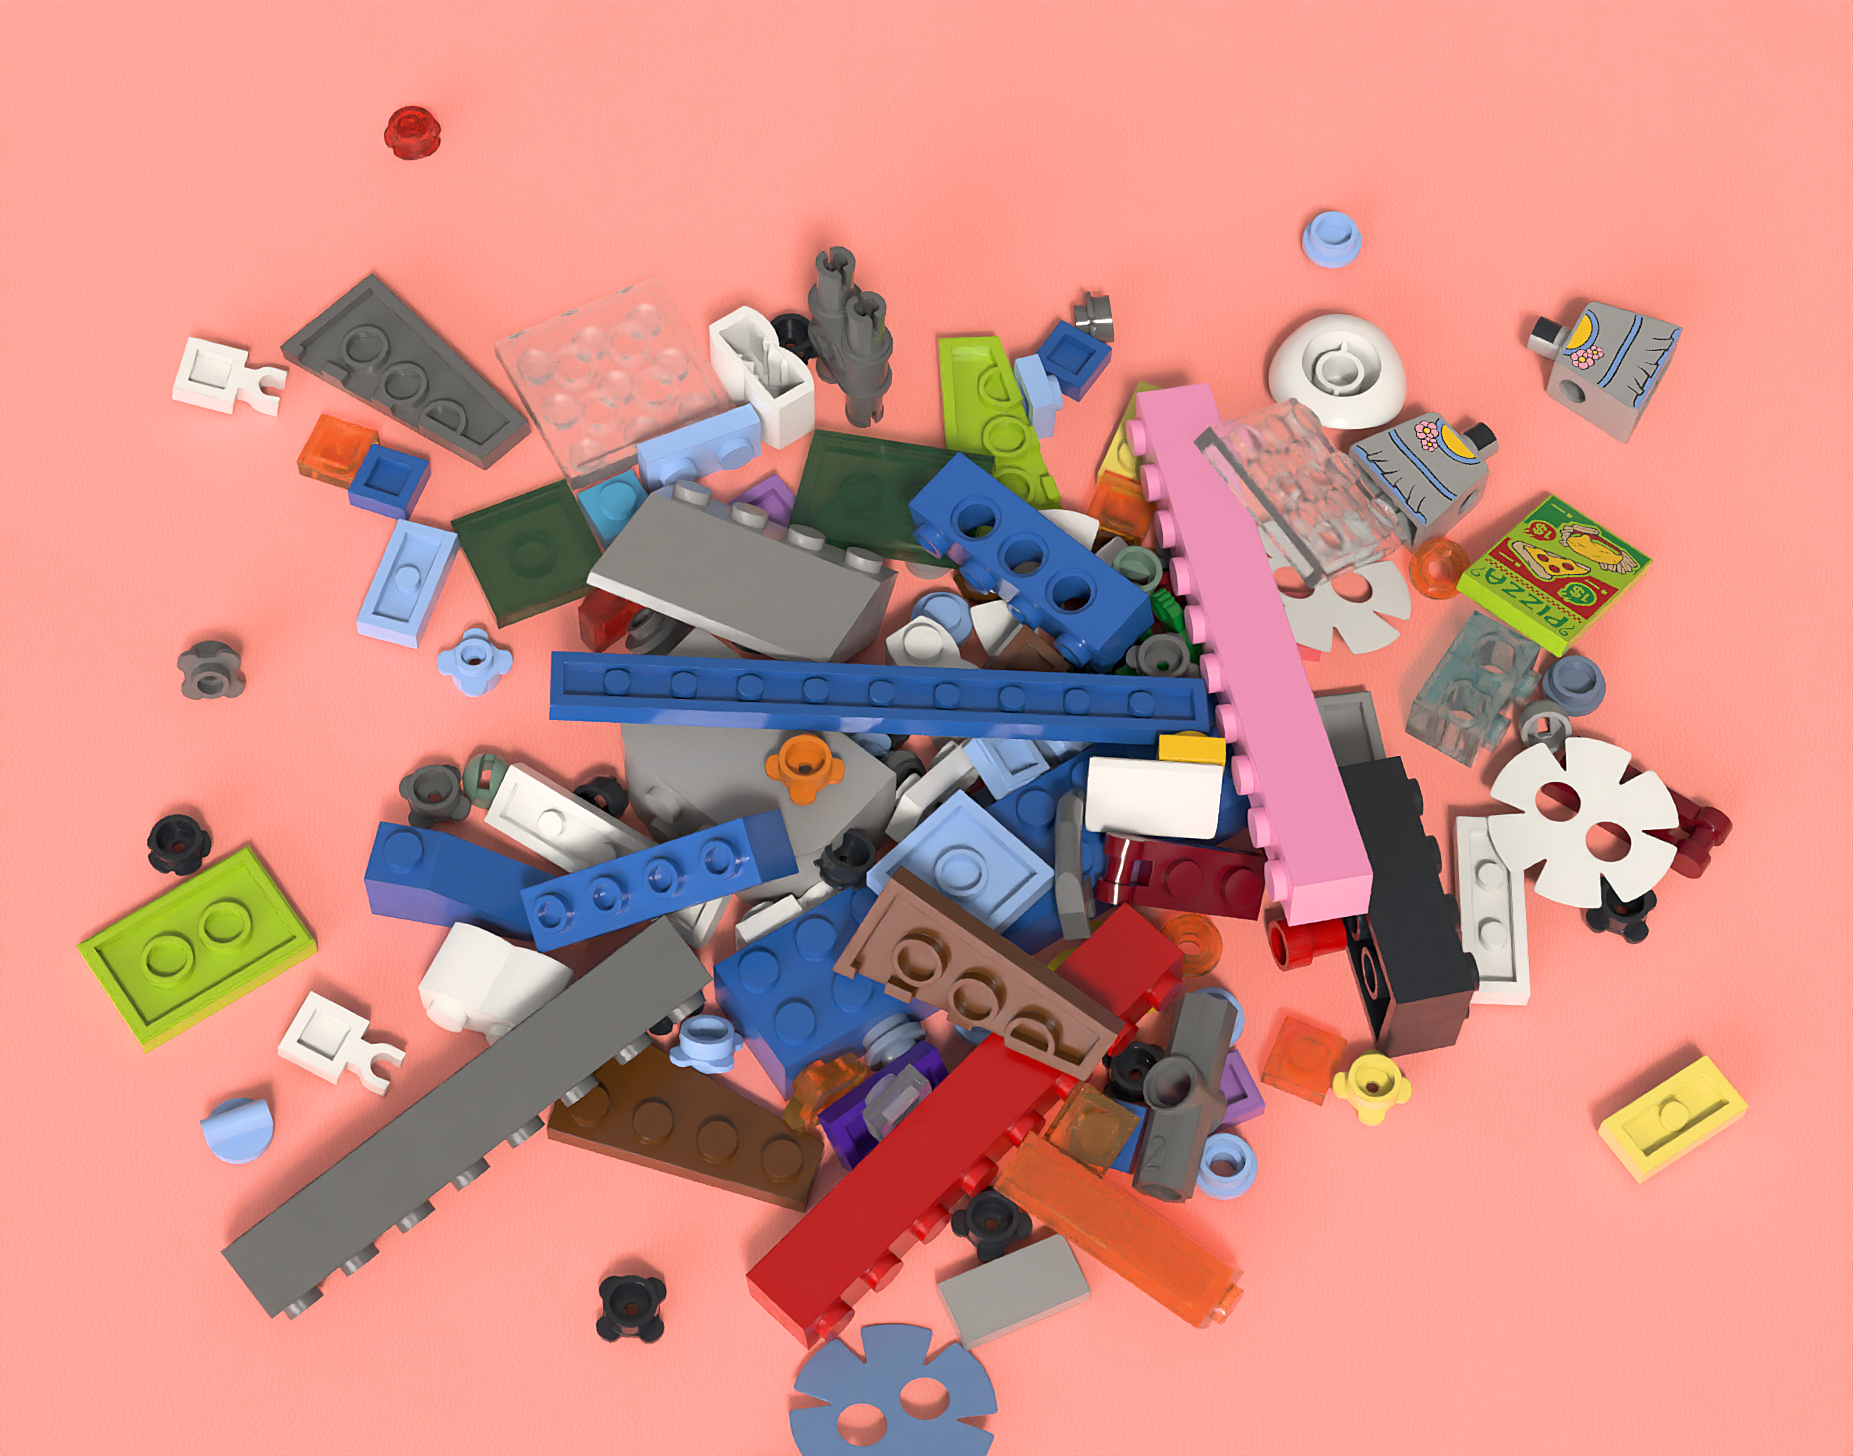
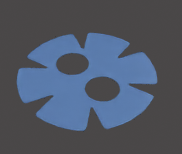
(893, 1359)

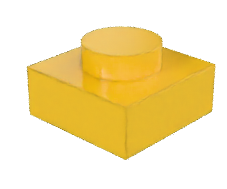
(1192, 748)

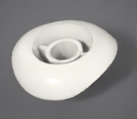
(1341, 372)

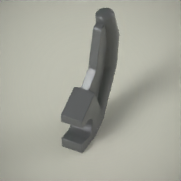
(1072, 888)

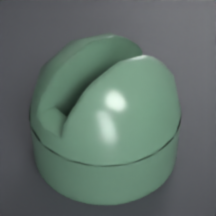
(1140, 566)
(472, 777)

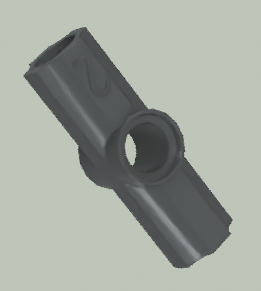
(1185, 1098)

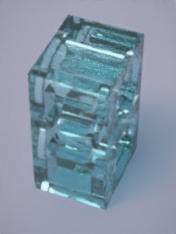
(1467, 686)

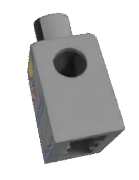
(1606, 364)
(1427, 473)

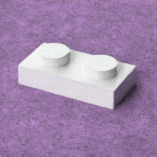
(922, 796)

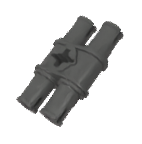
(850, 337)

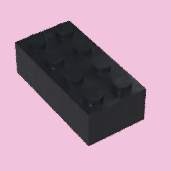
(1407, 945)

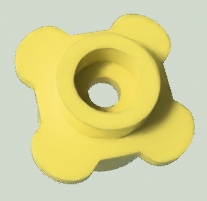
(1376, 1069)

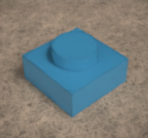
(611, 505)

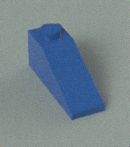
(448, 880)

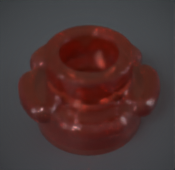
(408, 123)

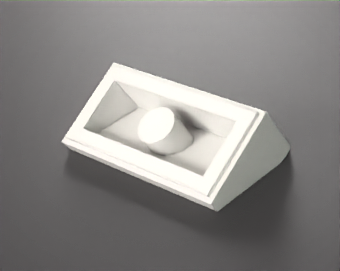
(1152, 797)

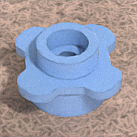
(478, 678)
(707, 1044)

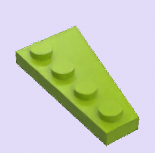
(987, 418)

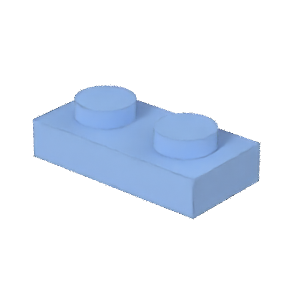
(701, 449)
(408, 583)

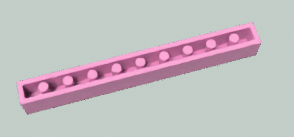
(1251, 665)

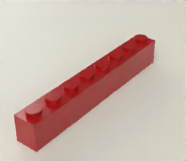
(950, 1144)

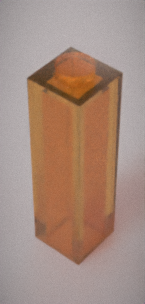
(1122, 1232)

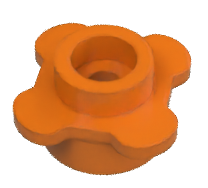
(809, 751)

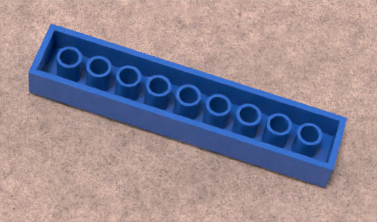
(801, 1011)

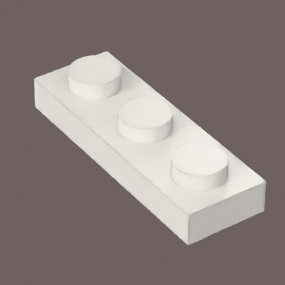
(1491, 915)

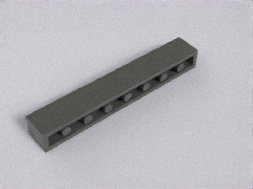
(465, 1118)

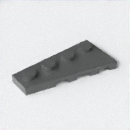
(404, 370)

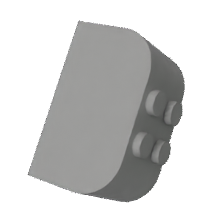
(712, 775)

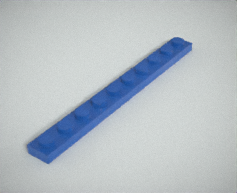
(873, 698)

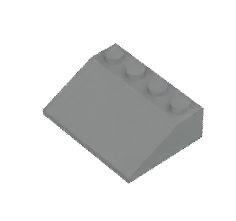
(747, 576)

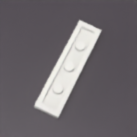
(580, 837)

